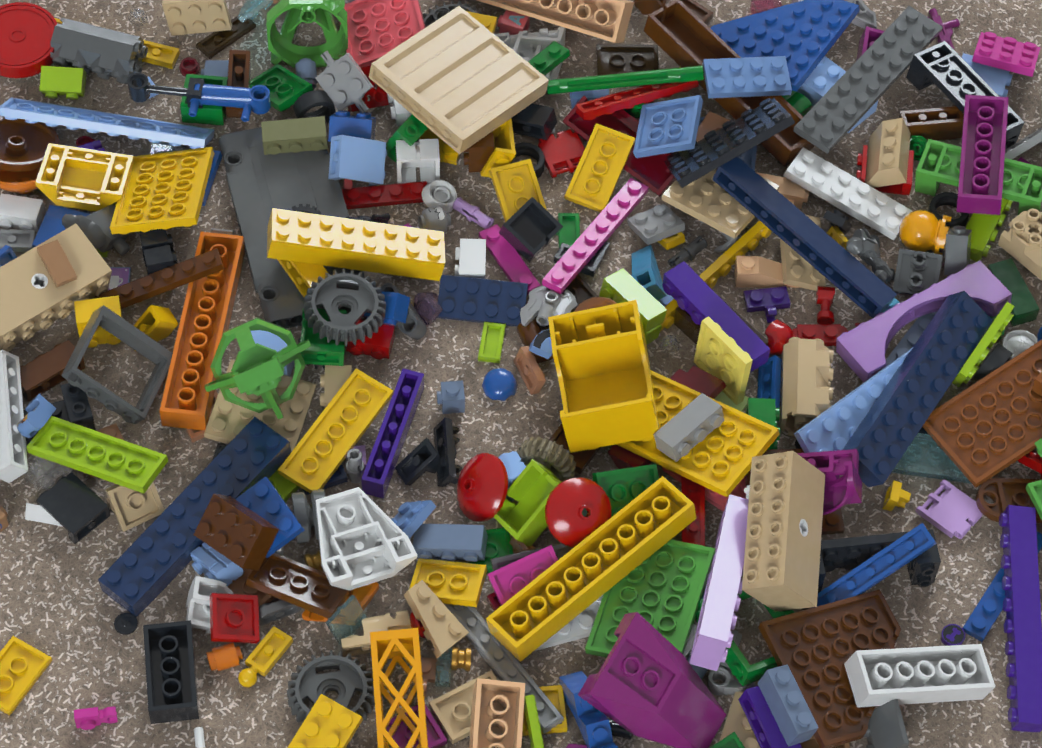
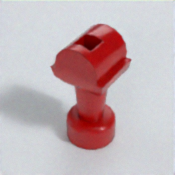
(825, 298)

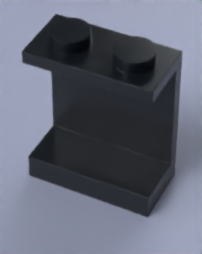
(74, 506)

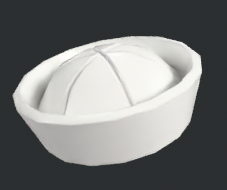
(439, 194)
(1018, 341)

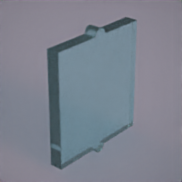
(346, 619)

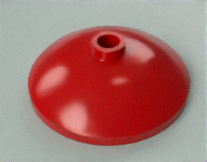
(482, 487)
(565, 510)

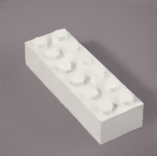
(919, 675)

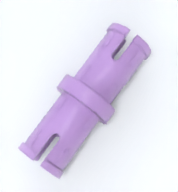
(473, 213)

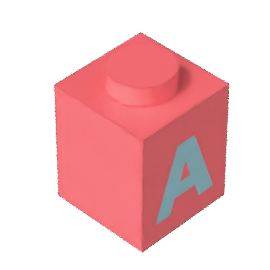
(513, 22)

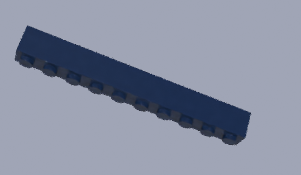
(804, 236)

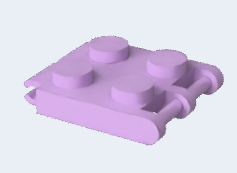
(951, 512)

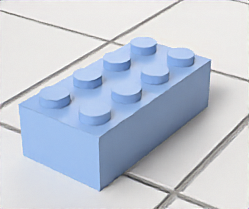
(821, 81)

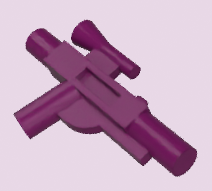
(947, 31)

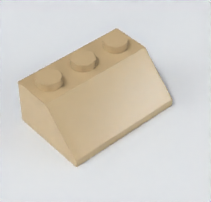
(888, 154)

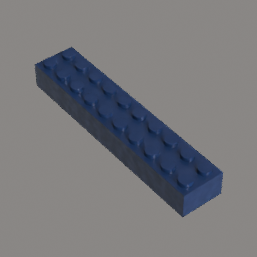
(917, 387)
(168, 542)

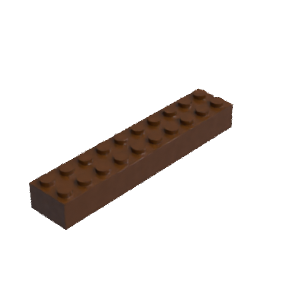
(689, 42)

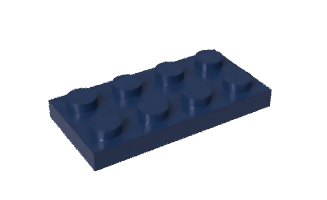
(481, 300)

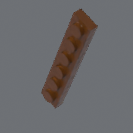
(167, 279)

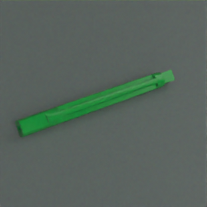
(620, 80)

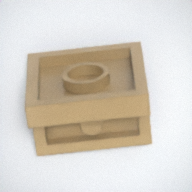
(132, 506)

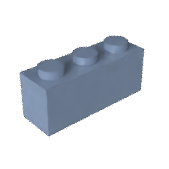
(451, 542)
(787, 705)

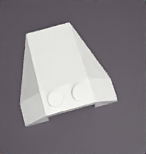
(359, 541)

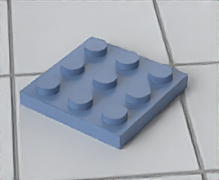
(668, 126)

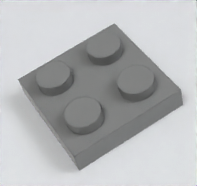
(656, 224)

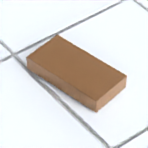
(56, 263)

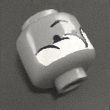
(434, 219)

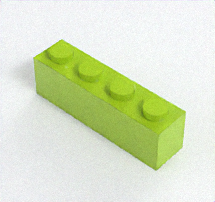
(985, 230)

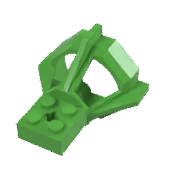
(307, 12)
(257, 367)

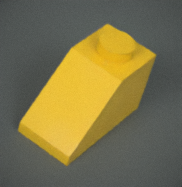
(157, 322)

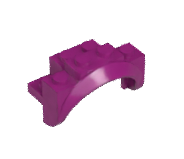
(837, 489)

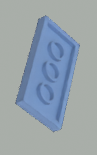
(747, 77)

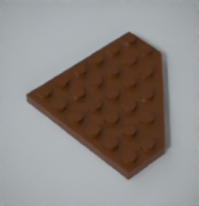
(818, 645)

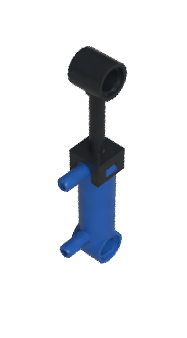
(199, 94)

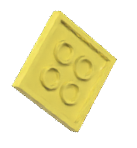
(723, 359)

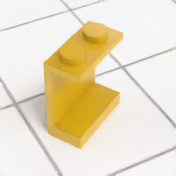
(504, 148)

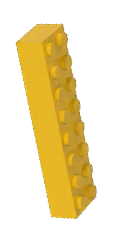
(355, 244)

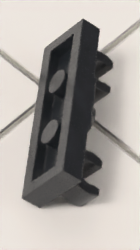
(445, 446)

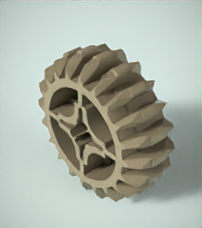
(550, 455)

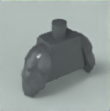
(97, 229)

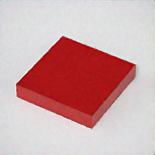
(234, 618)

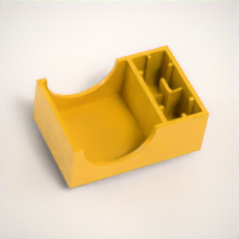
(603, 376)

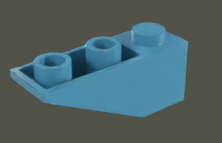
(646, 272)

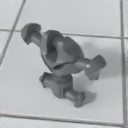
(867, 248)

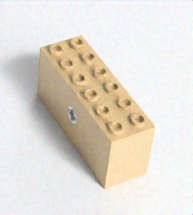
(30, 296)
(783, 531)

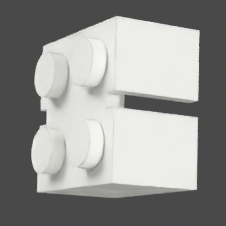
(421, 154)

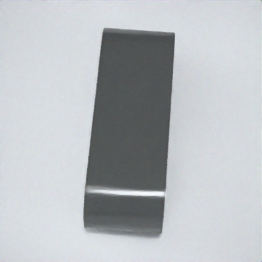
(413, 317)

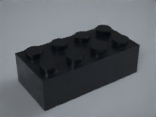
(170, 672)

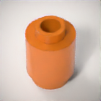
(224, 657)

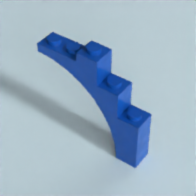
(591, 722)

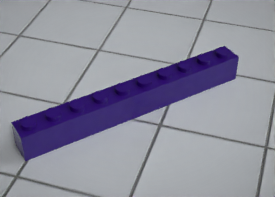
(1022, 617)

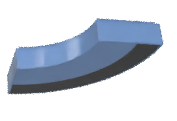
(541, 344)

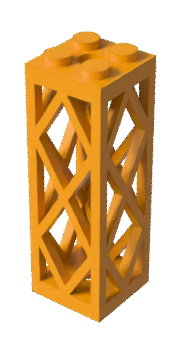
(395, 646)

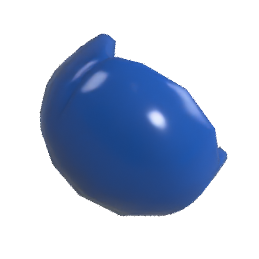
(499, 384)

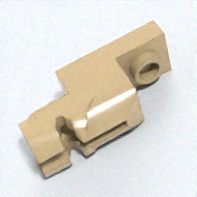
(361, 644)

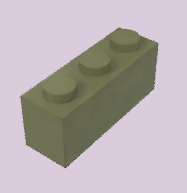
(294, 135)

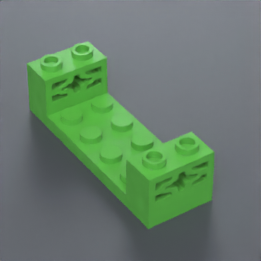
(942, 164)

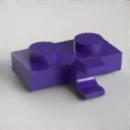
(767, 300)

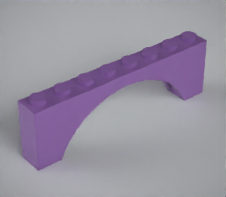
(867, 343)

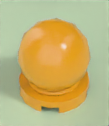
(923, 231)

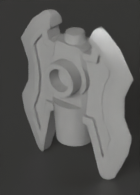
(546, 304)

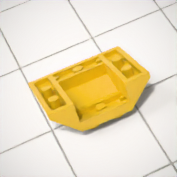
(83, 177)

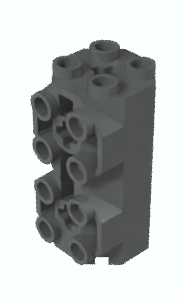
(97, 50)

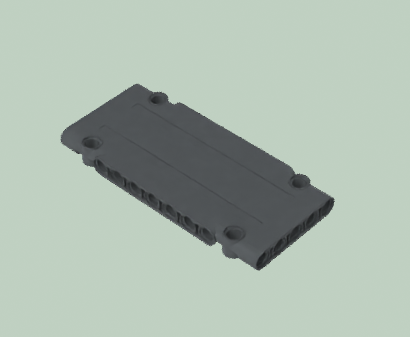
(278, 182)

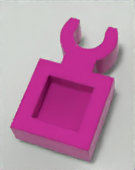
(91, 717)

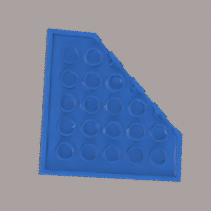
(796, 30)

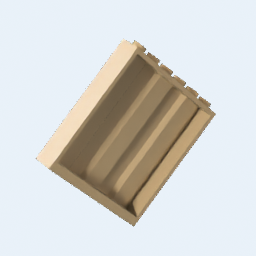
(458, 79)

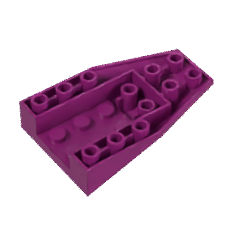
(653, 689)

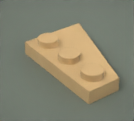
(438, 621)
(738, 723)

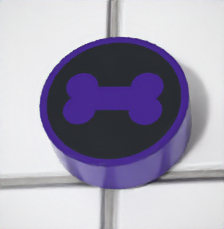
(952, 635)

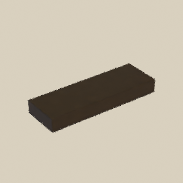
(220, 40)

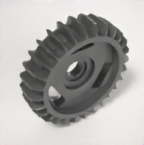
(333, 294)
(345, 682)

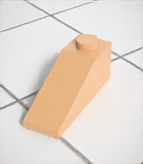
(758, 272)

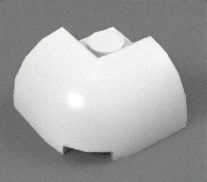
(199, 601)

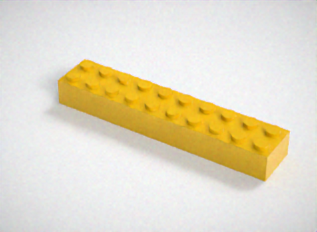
(591, 568)

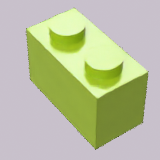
(62, 81)

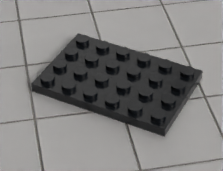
(729, 141)

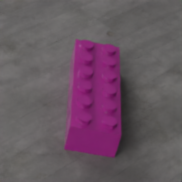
(982, 155)

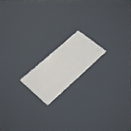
(39, 514)

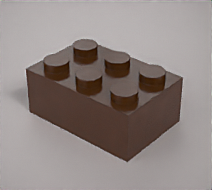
(236, 532)

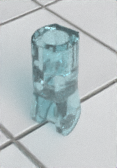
(443, 669)

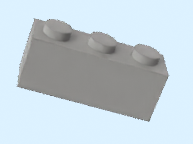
(689, 427)

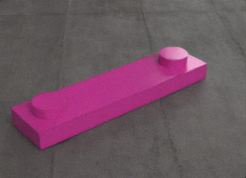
(508, 258)

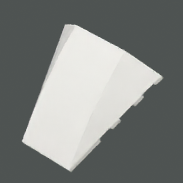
(530, 44)

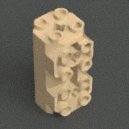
(1025, 240)
(804, 382)

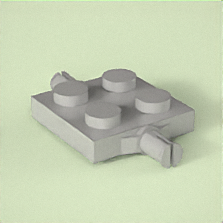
(344, 82)

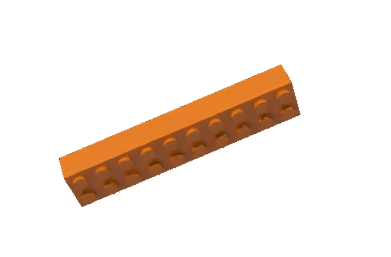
(200, 329)

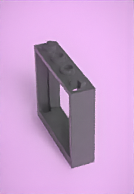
(135, 339)

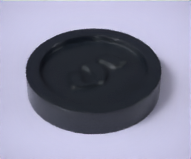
(125, 623)

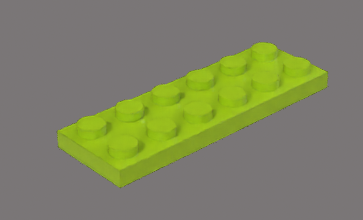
(97, 454)

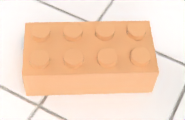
(497, 714)

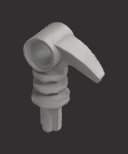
(724, 673)

